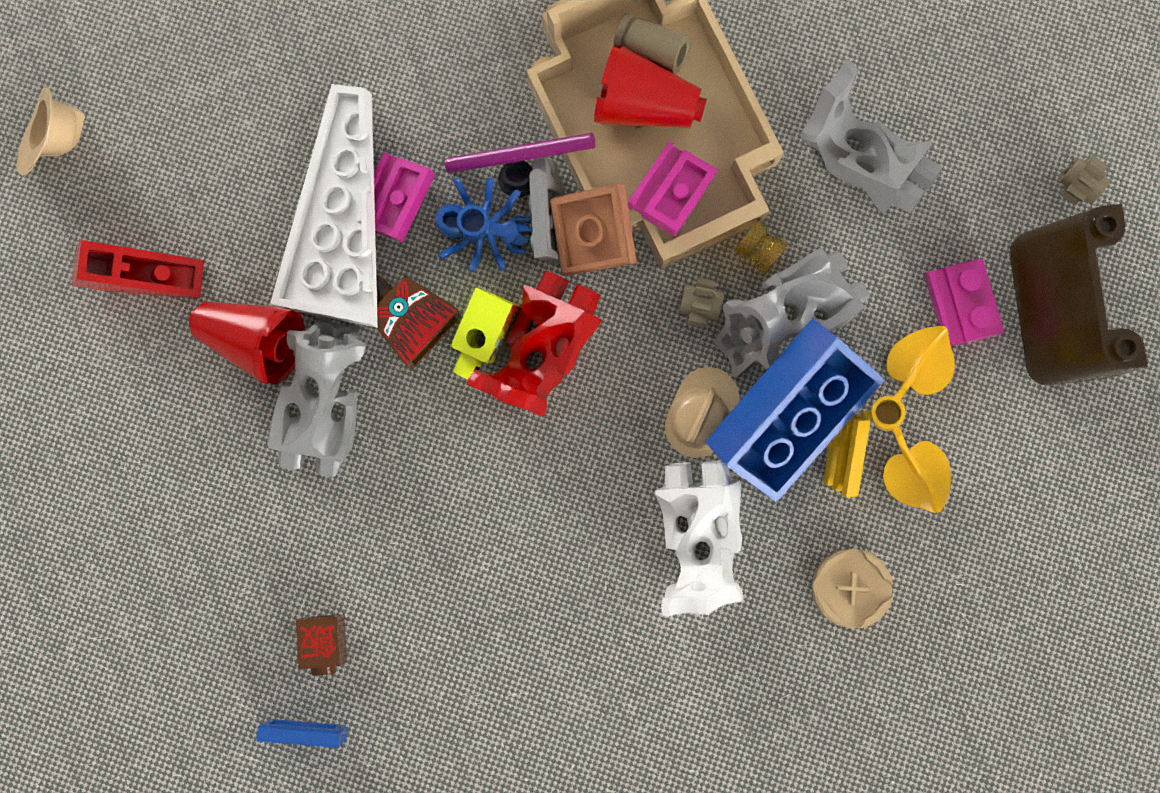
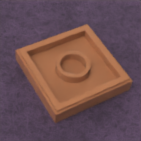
(593, 230)

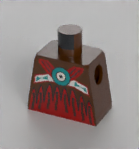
(412, 318)

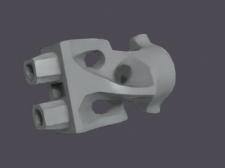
(885, 159)
(760, 324)
(317, 429)

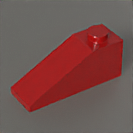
(136, 271)

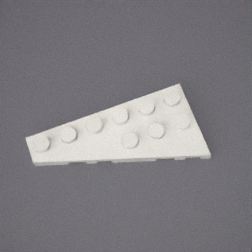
(332, 239)

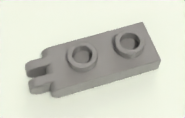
(543, 186)

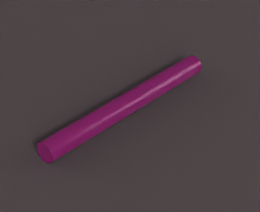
(520, 153)

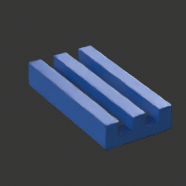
(302, 733)

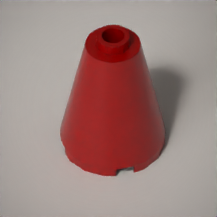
(645, 94)
(249, 336)

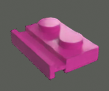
(672, 188)
(398, 194)
(964, 302)

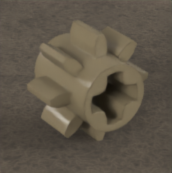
(1084, 180)
(701, 302)

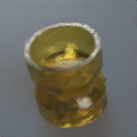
(768, 253)

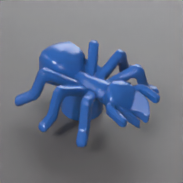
(474, 226)

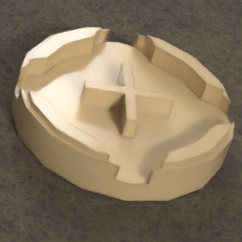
(852, 588)

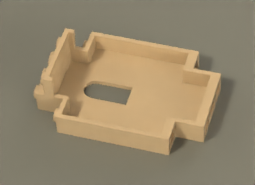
(730, 136)

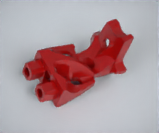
(559, 338)

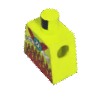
(495, 319)

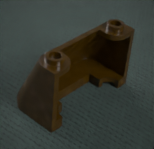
(1064, 301)

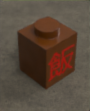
(321, 643)

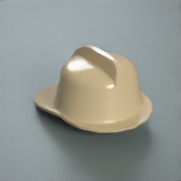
(51, 131)
(698, 409)

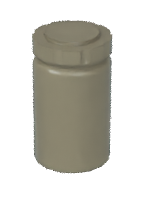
(653, 42)

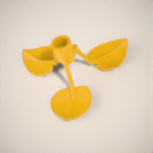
(923, 473)

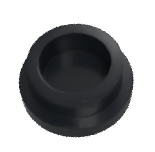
(515, 177)

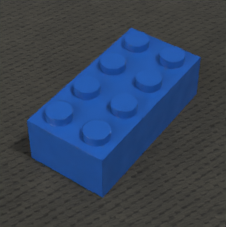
(794, 410)

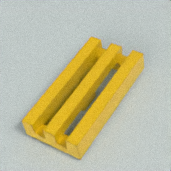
(847, 457)

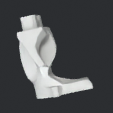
(712, 518)

